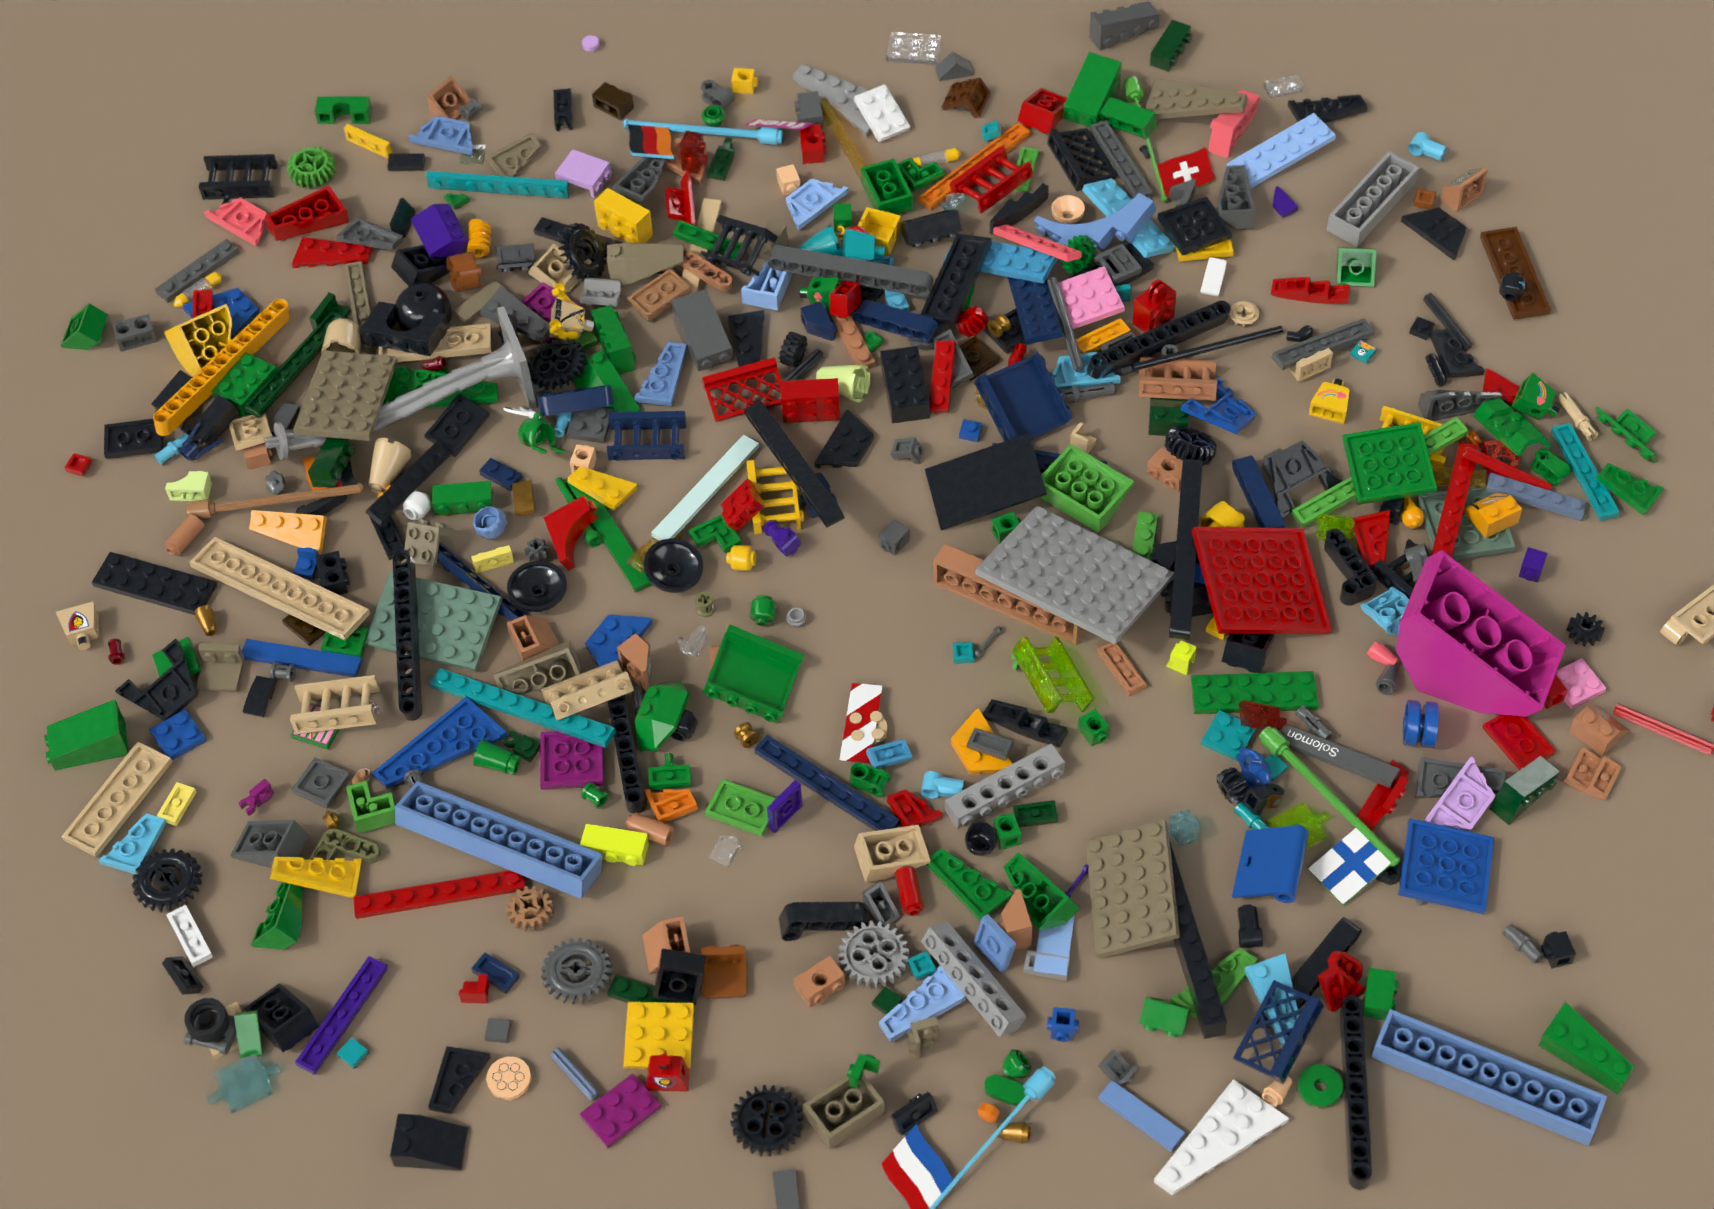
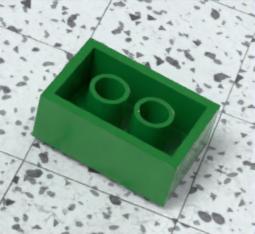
(887, 187)
(244, 381)

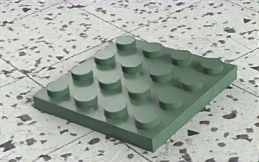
(1469, 539)

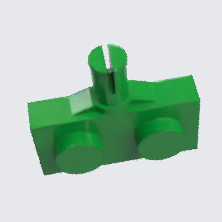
(669, 775)

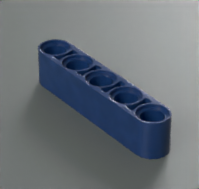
(895, 320)
(1257, 493)

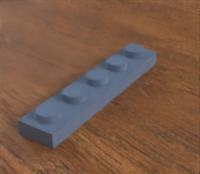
(1536, 496)

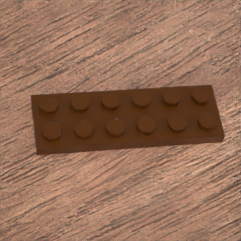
(1509, 255)

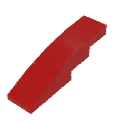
(1313, 292)

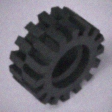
(793, 349)

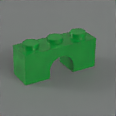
(331, 107)

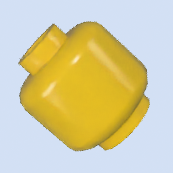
(741, 558)

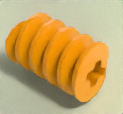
(479, 238)

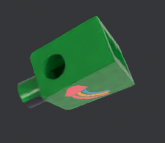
(820, 290)
(1535, 398)

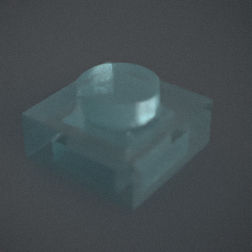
(952, 201)

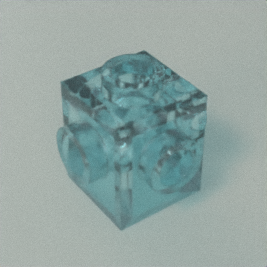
(1184, 828)

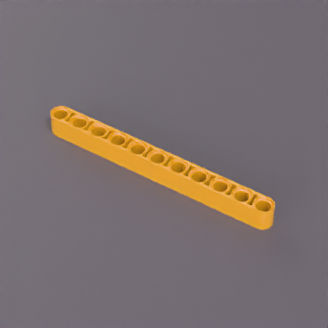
(199, 387)

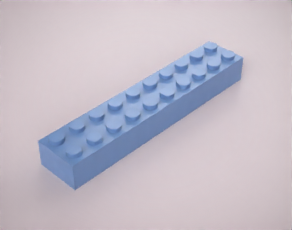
(499, 839)
(1489, 1077)

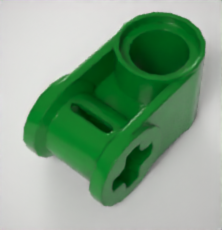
(1551, 468)
(870, 779)

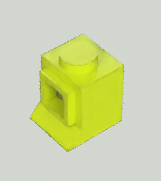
(1181, 656)

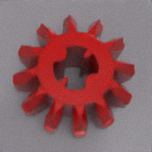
(972, 321)

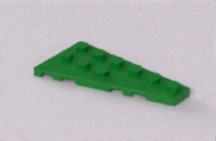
(407, 380)

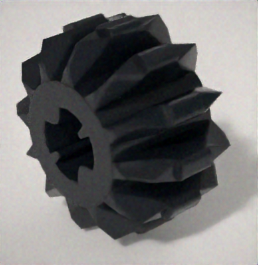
(1232, 785)

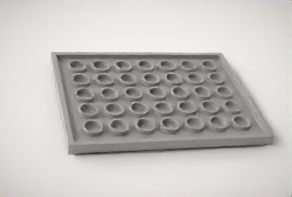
(1075, 574)

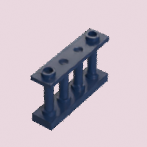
(646, 420)

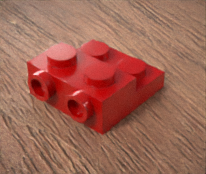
(741, 505)

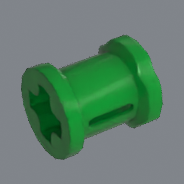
(594, 795)

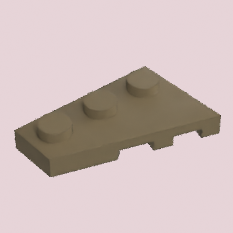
(514, 157)

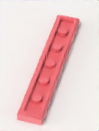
(1036, 242)

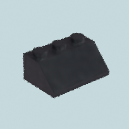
(931, 227)

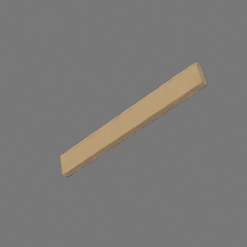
(706, 220)

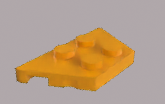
(975, 761)

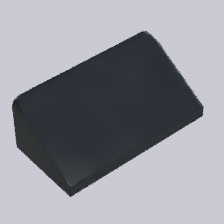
(402, 217)

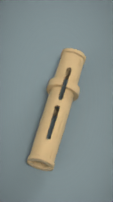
(1581, 422)

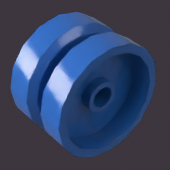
(1423, 724)

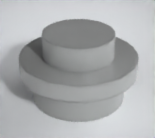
(796, 617)

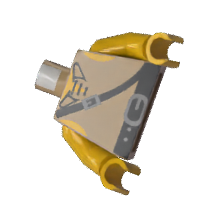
(567, 317)

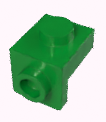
(862, 1063)

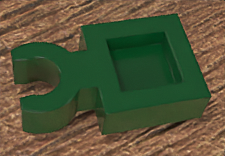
(524, 746)

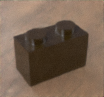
(613, 101)

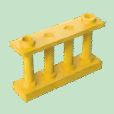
(1398, 417)
(759, 519)

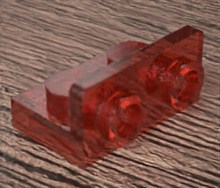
(1260, 716)

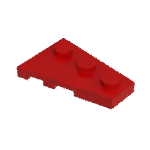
(1372, 536)

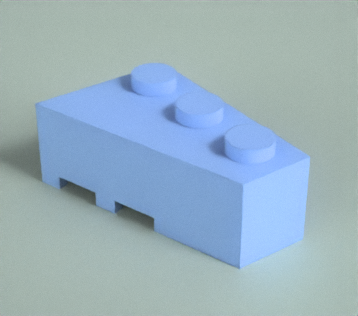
(767, 288)

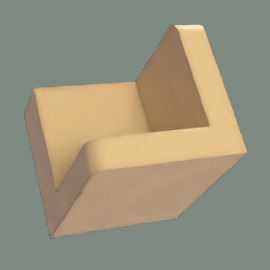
(1082, 440)

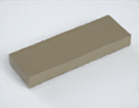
(472, 307)

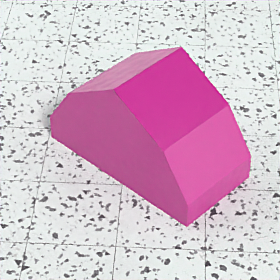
(1474, 644)

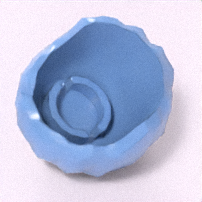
(490, 522)

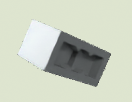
(134, 332)

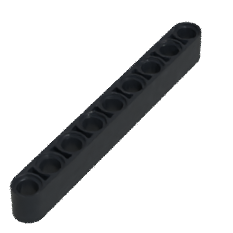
(1155, 339)
(409, 642)
(1355, 1100)

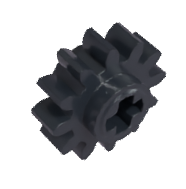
(1585, 629)

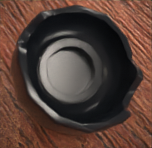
(980, 839)

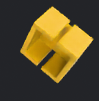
(883, 226)

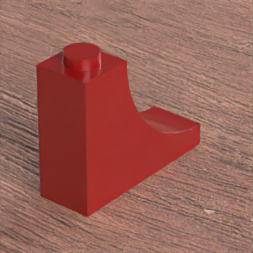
(567, 525)

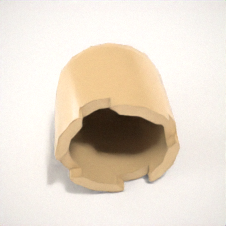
(342, 336)

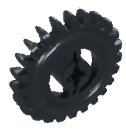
(578, 253)
(168, 895)

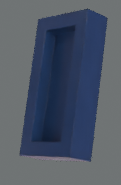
(498, 973)

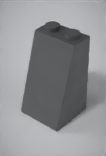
(701, 330)

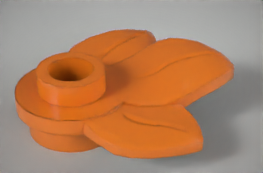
(1473, 438)

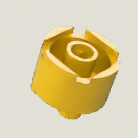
(1222, 516)

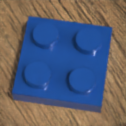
(177, 734)

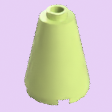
(852, 380)

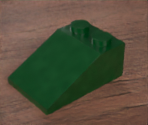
(1166, 414)

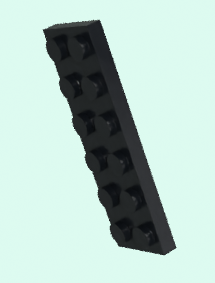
(956, 278)
(153, 583)

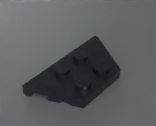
(1438, 229)
(846, 444)

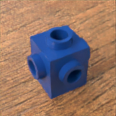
(1062, 1024)

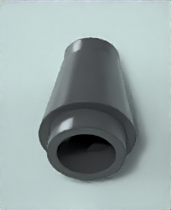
(1387, 680)

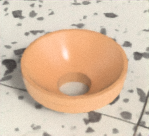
(1068, 204)

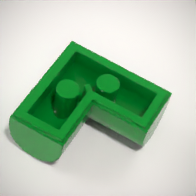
(920, 177)

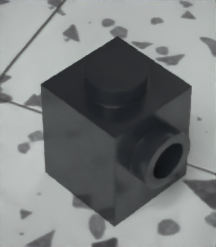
(1558, 949)

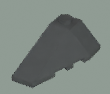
(640, 179)

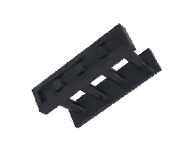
(244, 189)
(739, 228)
(1387, 576)

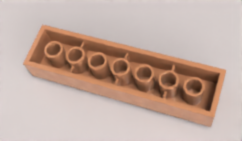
(956, 573)

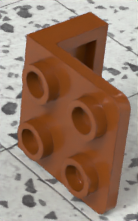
(724, 971)

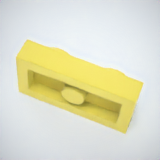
(492, 559)
(177, 803)

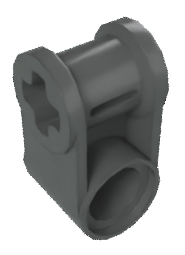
(716, 94)

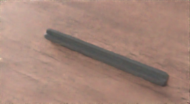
(1065, 324)

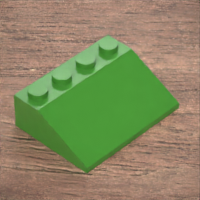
(1085, 488)

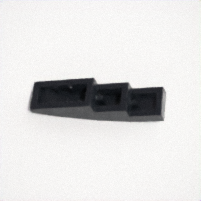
(1015, 211)
(1024, 723)

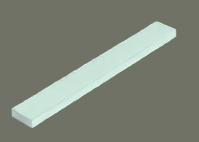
(705, 489)

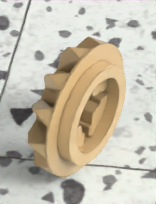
(1250, 311)

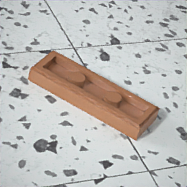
(1122, 668)

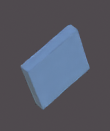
(994, 943)

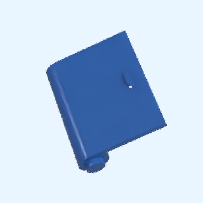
(1271, 863)

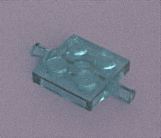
(243, 1083)

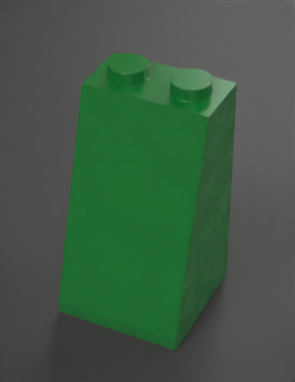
(1092, 88)
(87, 737)

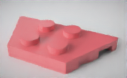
(240, 219)

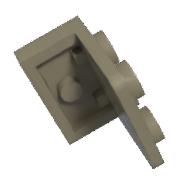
(424, 539)

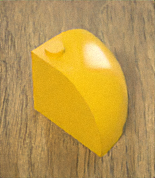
(200, 338)

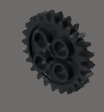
(557, 363)
(787, 1123)

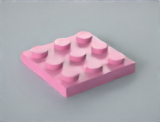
(1090, 297)

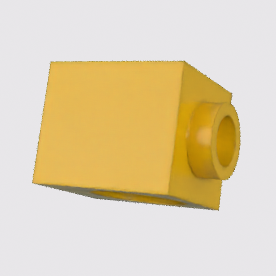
(744, 81)

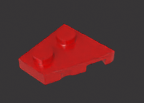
(1496, 383)
(911, 809)
(1336, 986)

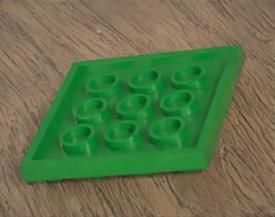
(1389, 463)

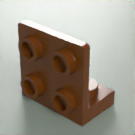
(970, 93)

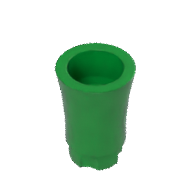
(496, 758)

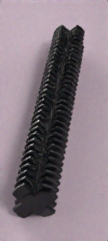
(1446, 320)

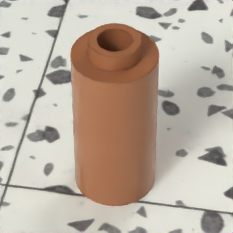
(183, 535)
(656, 830)

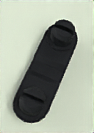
(322, 505)

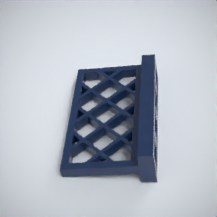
(1295, 1040)

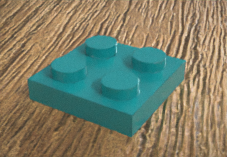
(1227, 735)

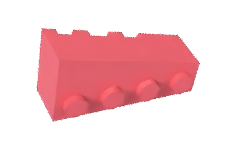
(1231, 125)

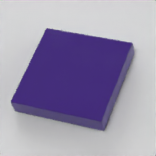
(784, 806)

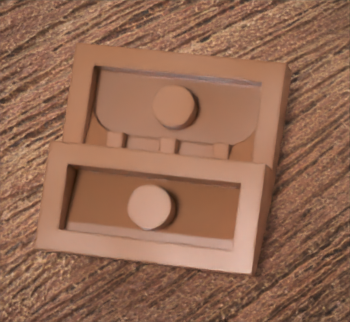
(1592, 774)

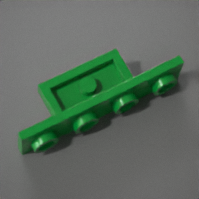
(1632, 429)

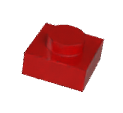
(78, 464)

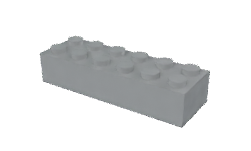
(1372, 199)

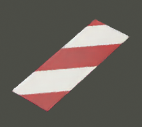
(863, 700)

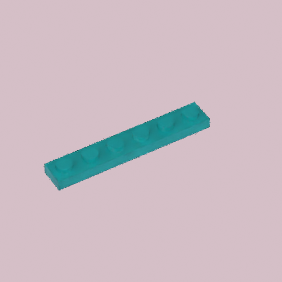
(1585, 471)

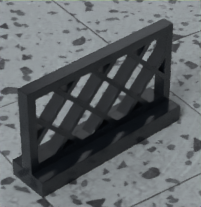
(1069, 160)

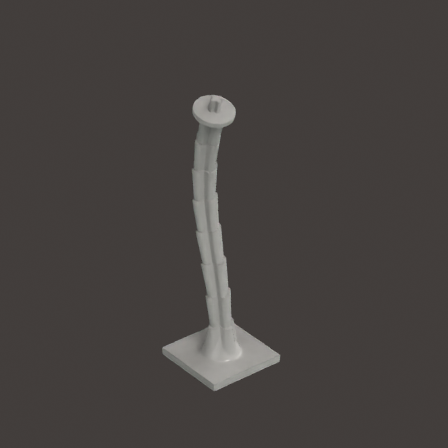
(504, 362)

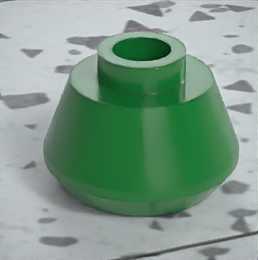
(713, 116)
(1016, 1064)

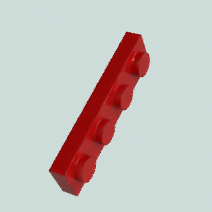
(942, 377)

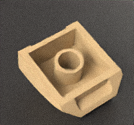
(552, 271)

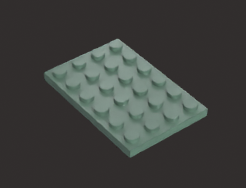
(451, 622)

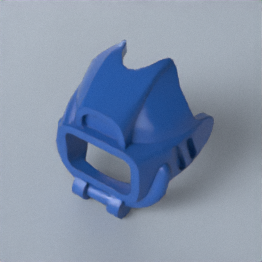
(1257, 770)

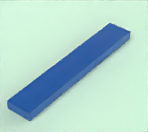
(302, 658)

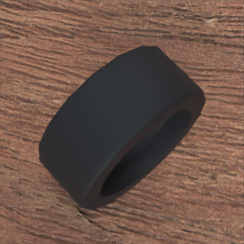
(201, 1006)

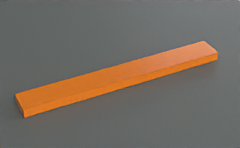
(1008, 140)

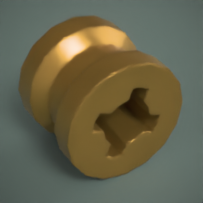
(999, 325)
(746, 734)

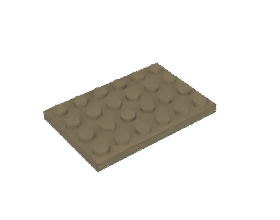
(345, 395)
(1132, 889)

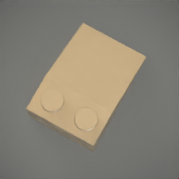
(888, 850)

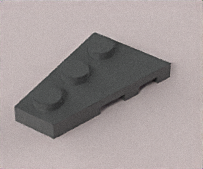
(369, 234)

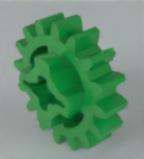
(1086, 254)

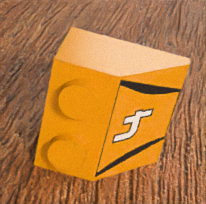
(1494, 513)

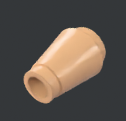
(1276, 1092)

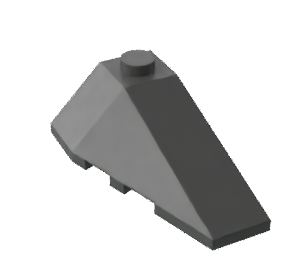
(1236, 199)
(1451, 403)

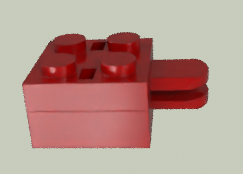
(1154, 306)

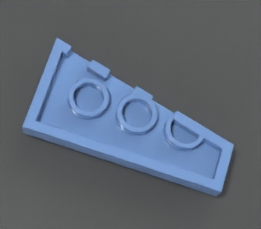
(664, 377)

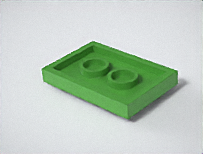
(740, 807)

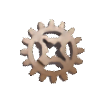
(529, 908)

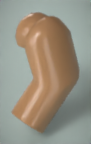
(361, 776)

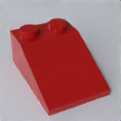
(1042, 110)

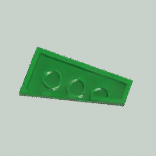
(967, 884)

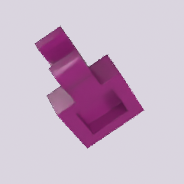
(258, 795)

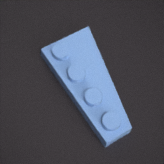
(928, 1001)

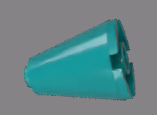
(823, 242)

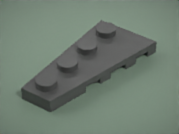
(527, 321)
(1437, 775)

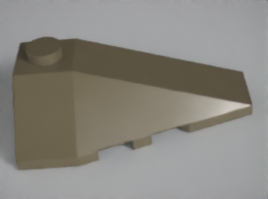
(636, 260)
(540, 670)

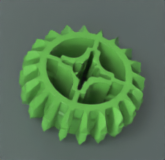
(311, 167)

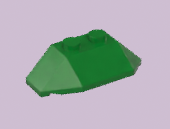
(660, 714)

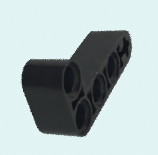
(1359, 583)
(820, 916)

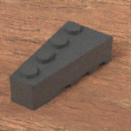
(1121, 24)

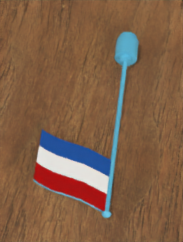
(920, 1172)

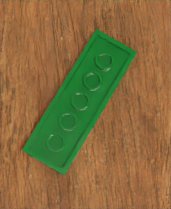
(1276, 689)

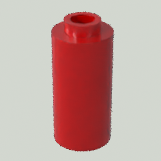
(909, 891)

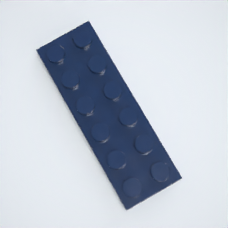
(1035, 310)

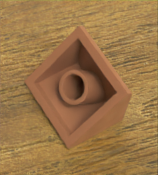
(447, 99)

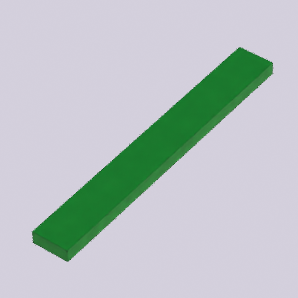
(614, 542)

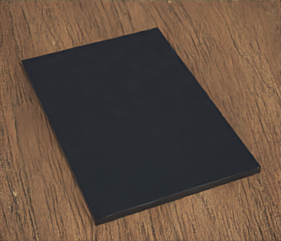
(985, 481)

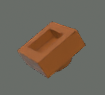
(1424, 198)

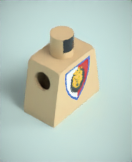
(80, 624)

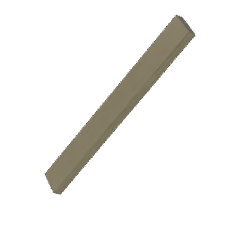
(359, 299)

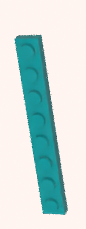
(497, 184)

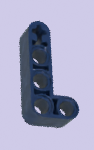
(574, 400)

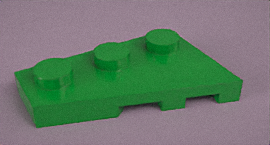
(1631, 490)

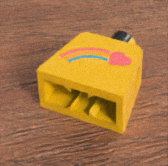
(1330, 401)

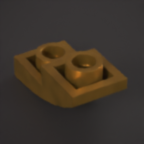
(523, 498)

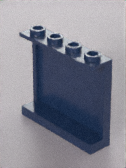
(1024, 399)

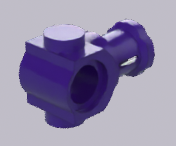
(782, 537)

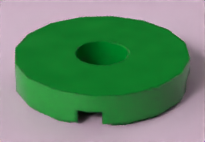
(1322, 1074)

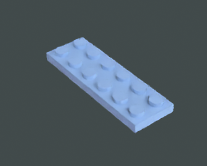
(1284, 149)

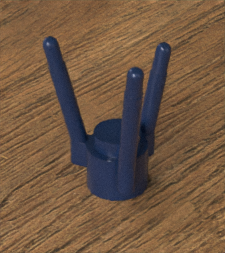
(190, 449)

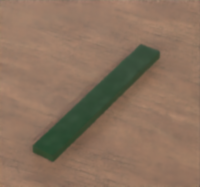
(290, 369)

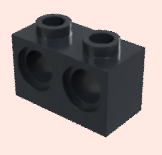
(331, 572)

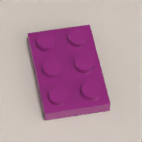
(620, 1110)

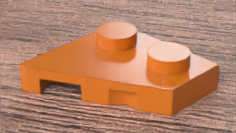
(671, 803)

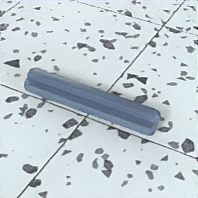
(574, 1074)

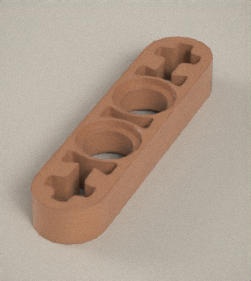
(707, 267)

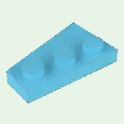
(136, 845)

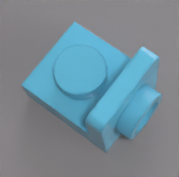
(896, 300)

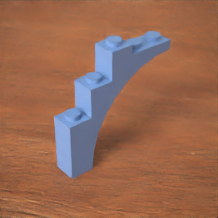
(1123, 224)

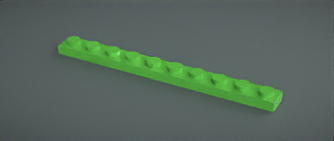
(1344, 491)

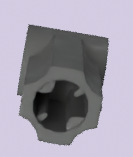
(1416, 558)

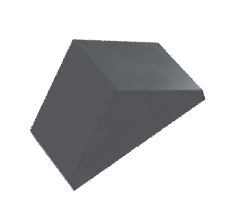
(953, 67)
(879, 904)

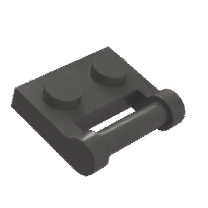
(1121, 260)
(208, 1020)

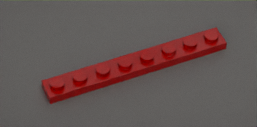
(1454, 502)
(437, 893)

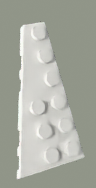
(1225, 1130)

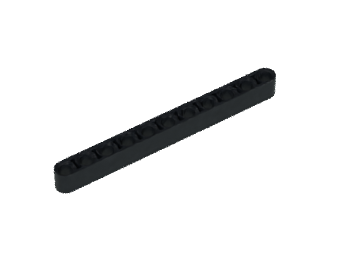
(794, 464)
(1185, 550)

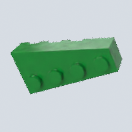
(613, 339)
(1585, 1049)

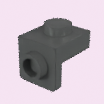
(1117, 1068)

